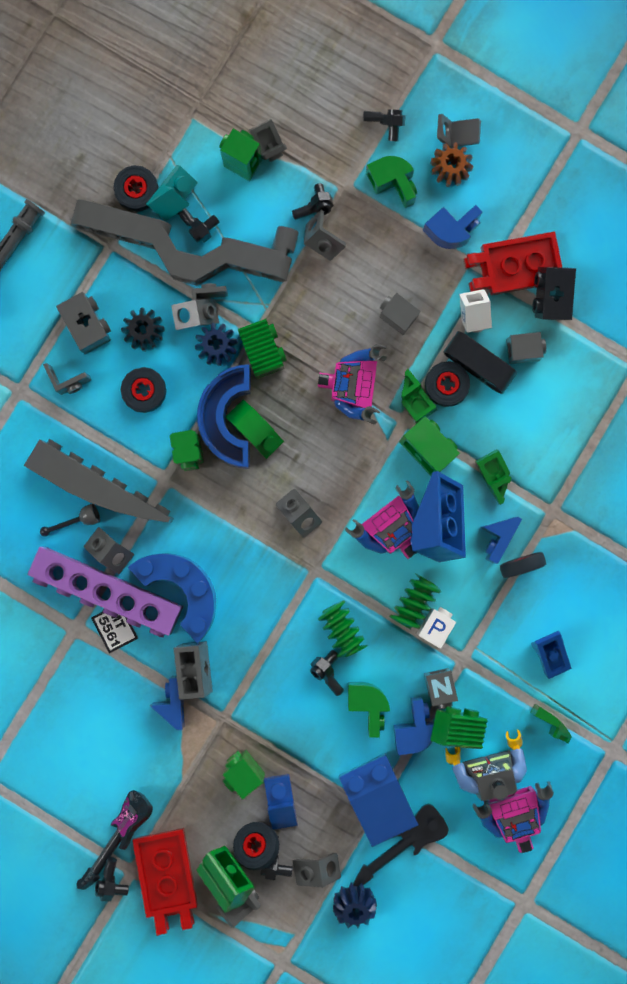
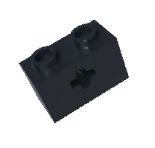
(558, 305)

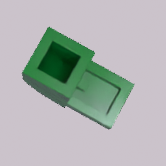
(393, 172)
(255, 428)
(368, 698)

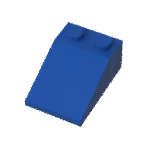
(439, 523)
(378, 800)

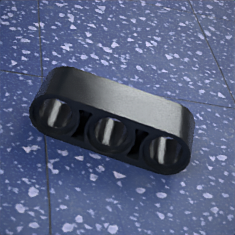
(480, 362)

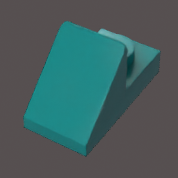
(171, 195)

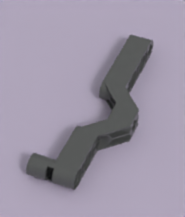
(183, 266)

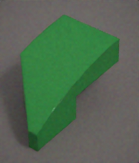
(415, 399)
(495, 474)
(558, 729)

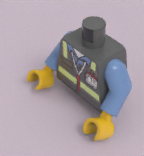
(492, 774)

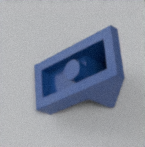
(504, 532)
(552, 654)
(174, 709)
(280, 802)

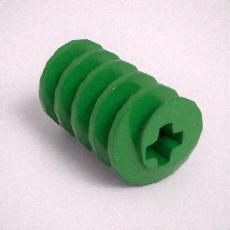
(415, 603)
(341, 630)

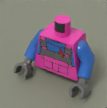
(354, 383)
(390, 526)
(517, 815)

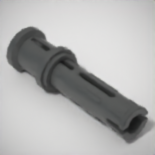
(21, 225)

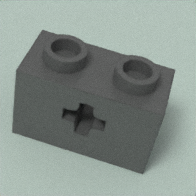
(73, 313)
(193, 670)

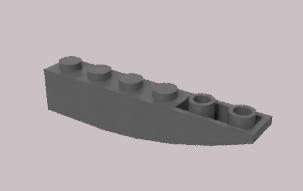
(90, 483)

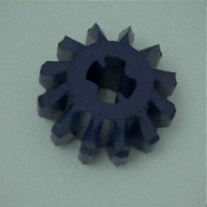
(223, 337)
(354, 905)

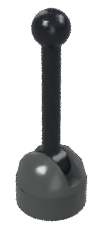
(88, 515)

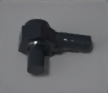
(393, 119)
(320, 201)
(199, 230)
(322, 669)
(276, 869)
(106, 887)

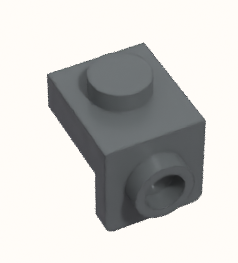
(269, 140)
(236, 915)

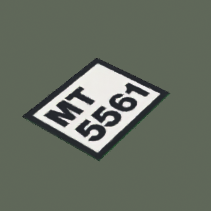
(114, 631)

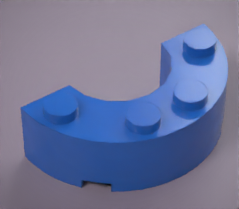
(212, 413)
(191, 579)

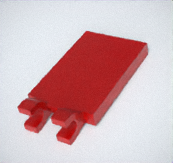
(513, 262)
(166, 878)

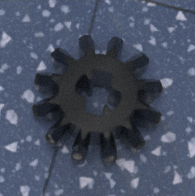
(152, 328)

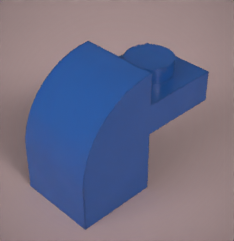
(451, 233)
(417, 735)

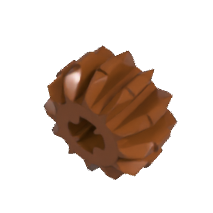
(456, 157)

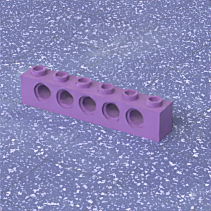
(48, 559)

